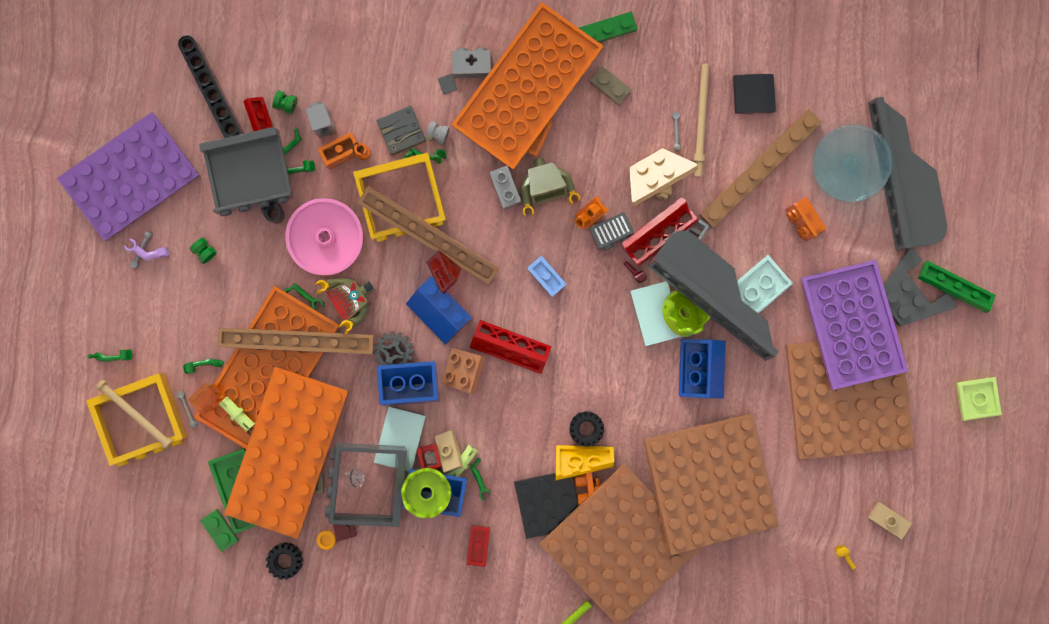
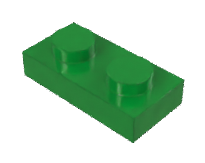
(219, 530)

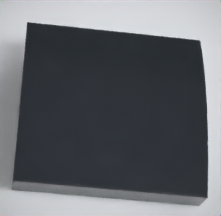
(754, 93)

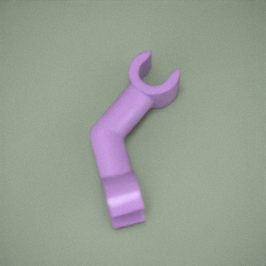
(158, 253)

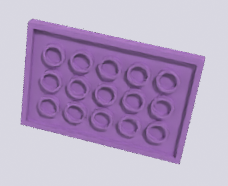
(128, 176)
(853, 325)

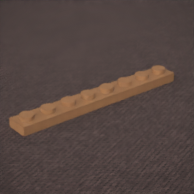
(760, 168)
(427, 234)
(295, 340)

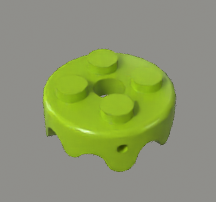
(683, 326)
(412, 490)

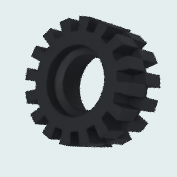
(586, 440)
(272, 561)

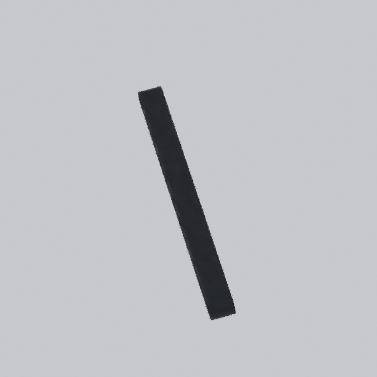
(218, 104)

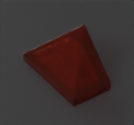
(443, 270)

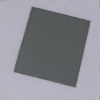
(447, 83)

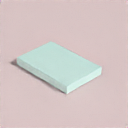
(763, 284)
(648, 308)
(401, 429)

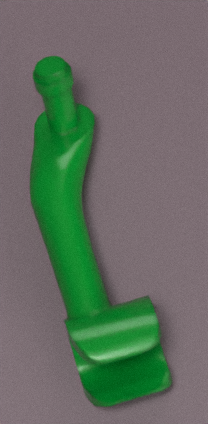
(293, 143)
(437, 157)
(308, 166)
(305, 295)
(124, 355)
(190, 367)
(479, 479)

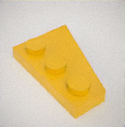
(581, 460)

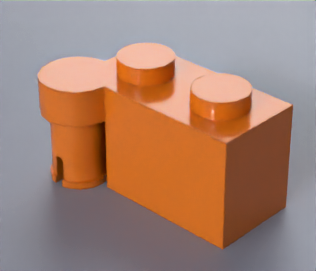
(343, 150)

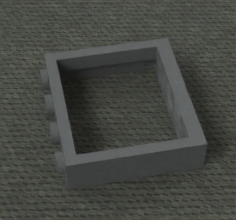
(366, 519)

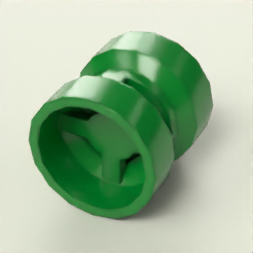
(284, 102)
(203, 250)

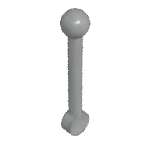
(675, 116)
(134, 264)
(193, 424)

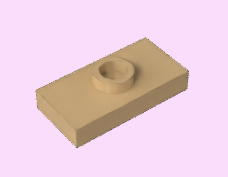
(448, 451)
(889, 520)

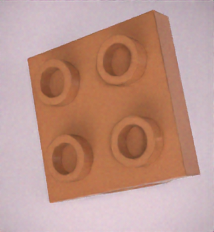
(463, 370)

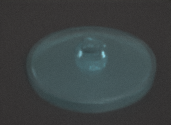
(852, 163)

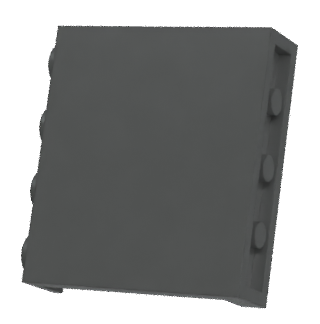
(247, 171)

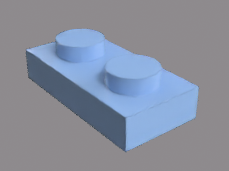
(546, 276)

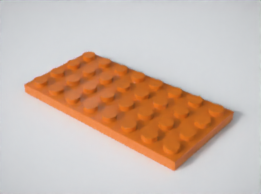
(527, 86)
(250, 370)
(286, 452)

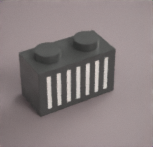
(610, 231)

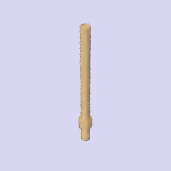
(699, 157)

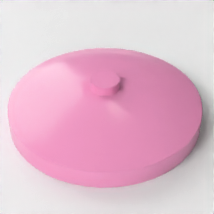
(324, 236)

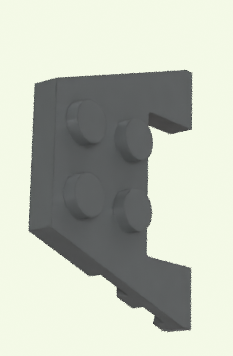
(905, 297)

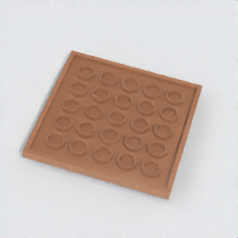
(847, 419)
(710, 483)
(616, 546)

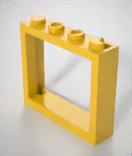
(392, 166)
(171, 408)

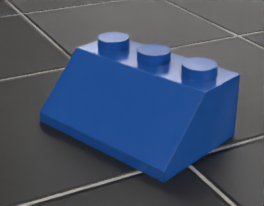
(438, 310)
(702, 368)
(408, 383)
(458, 489)

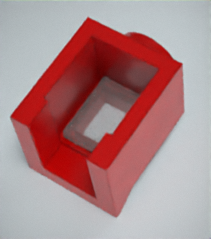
(429, 456)

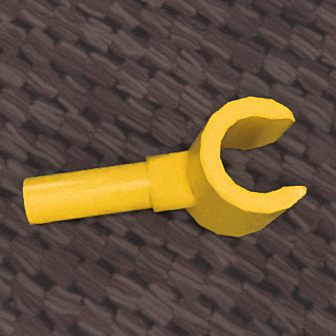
(842, 551)

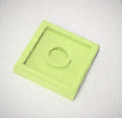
(978, 398)

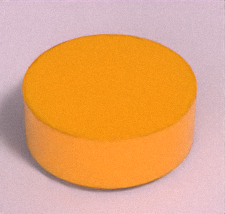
(326, 539)

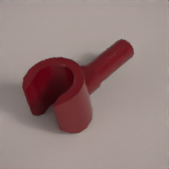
(640, 276)

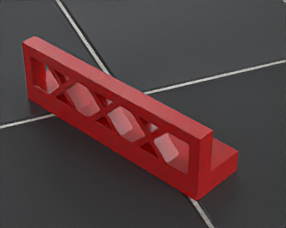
(668, 218)
(509, 350)

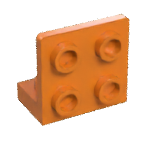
(805, 219)

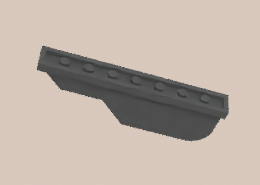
(913, 185)
(713, 288)

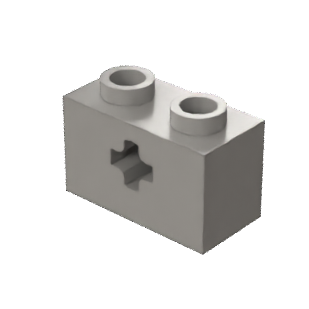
(480, 67)
(321, 119)
(505, 188)

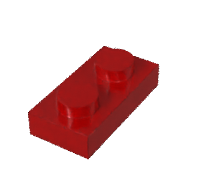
(257, 113)
(478, 546)

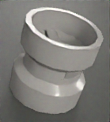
(439, 133)

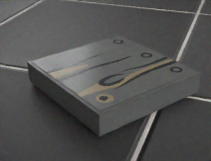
(401, 130)

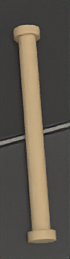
(134, 414)

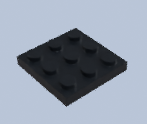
(545, 503)

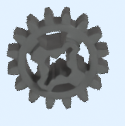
(396, 342)

